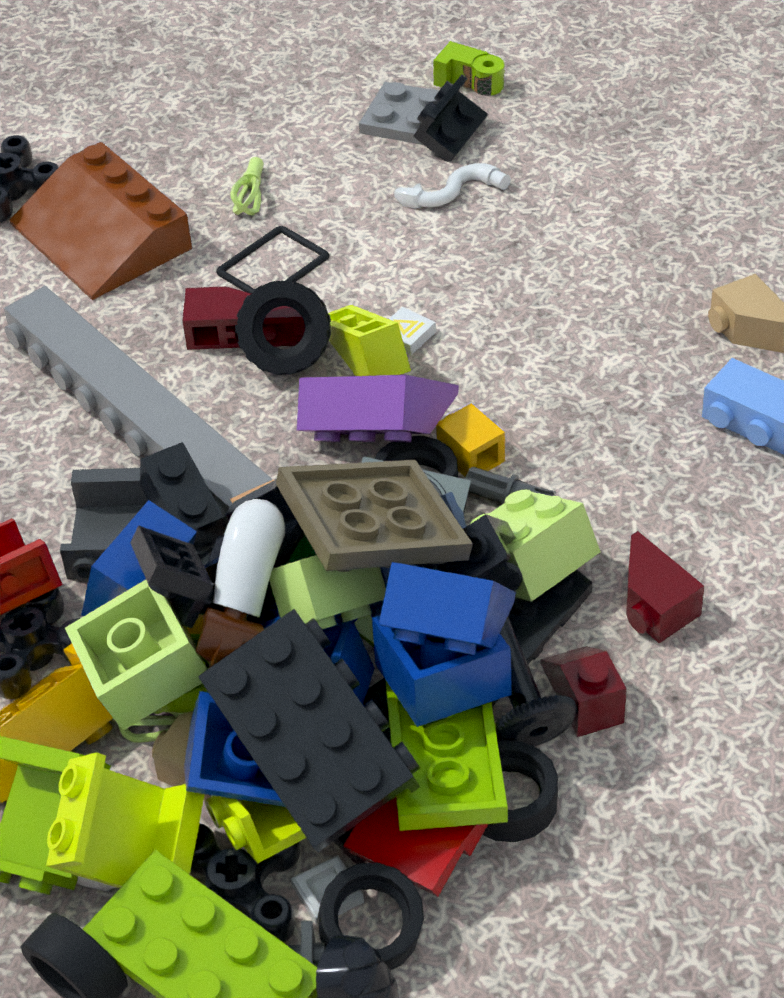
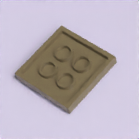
(372, 515)

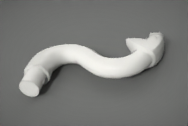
(486, 173)

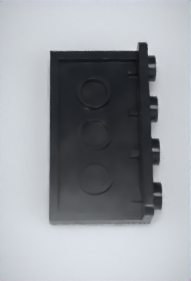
(310, 728)

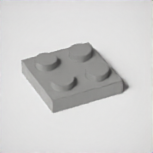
(396, 111)

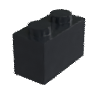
(176, 486)

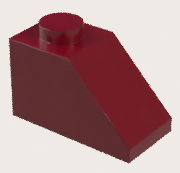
(660, 591)
(592, 683)

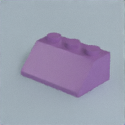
(371, 406)

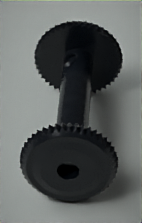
(532, 717)

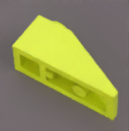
(368, 342)

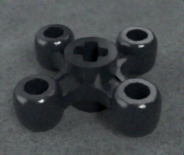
(14, 174)
(30, 641)
(240, 881)

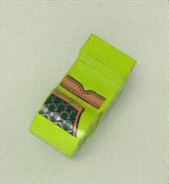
(482, 69)

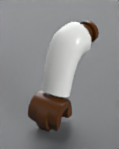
(241, 578)

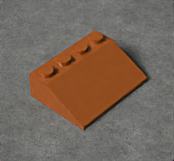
(102, 222)

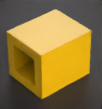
(473, 439)

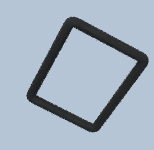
(324, 255)

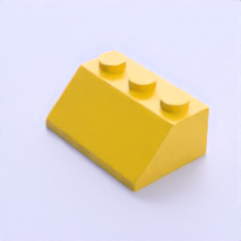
(55, 714)

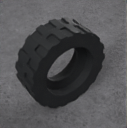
(251, 335)

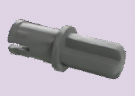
(497, 486)

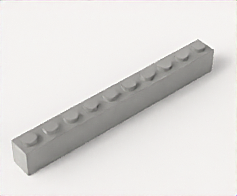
(124, 393)

